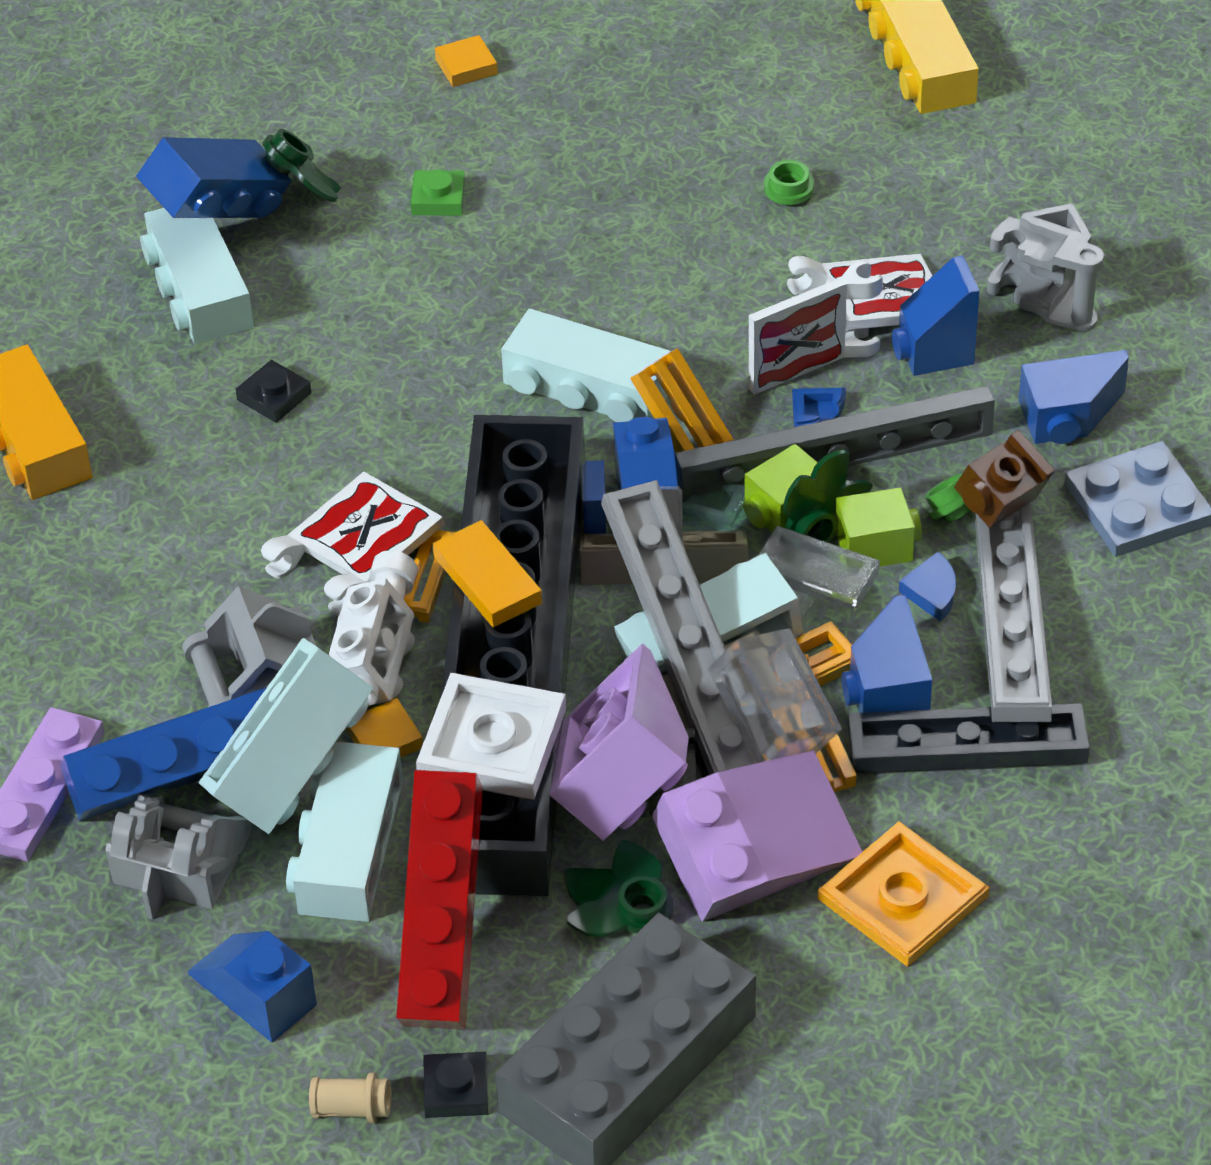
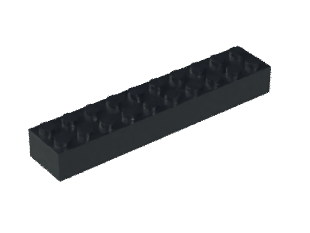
(530, 495)

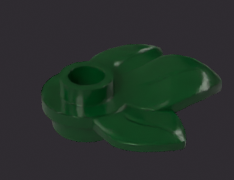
(290, 154)
(812, 499)
(609, 896)

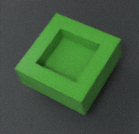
(438, 193)

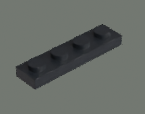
(964, 740)

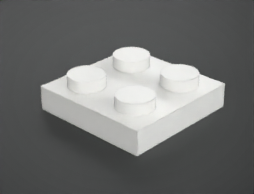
(495, 732)

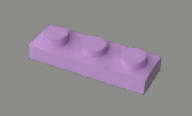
(37, 783)

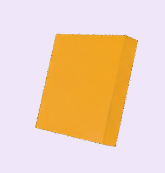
(903, 893)

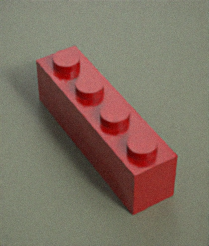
(439, 900)

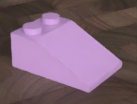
(620, 747)
(754, 832)

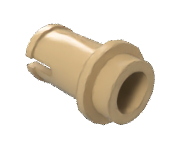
(350, 1097)

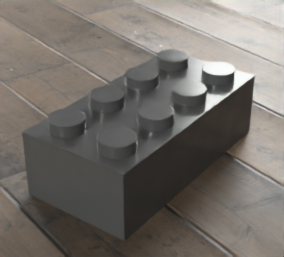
(626, 1044)

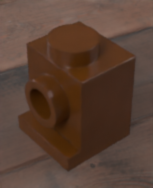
(1004, 479)

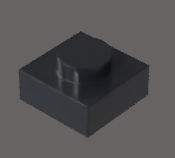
(273, 391)
(455, 1084)

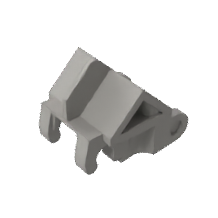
(1042, 263)
(256, 633)
(186, 870)

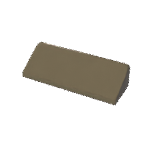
(708, 551)

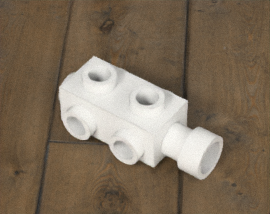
(377, 624)

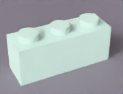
(197, 274)
(578, 365)
(741, 601)
(287, 736)
(346, 832)

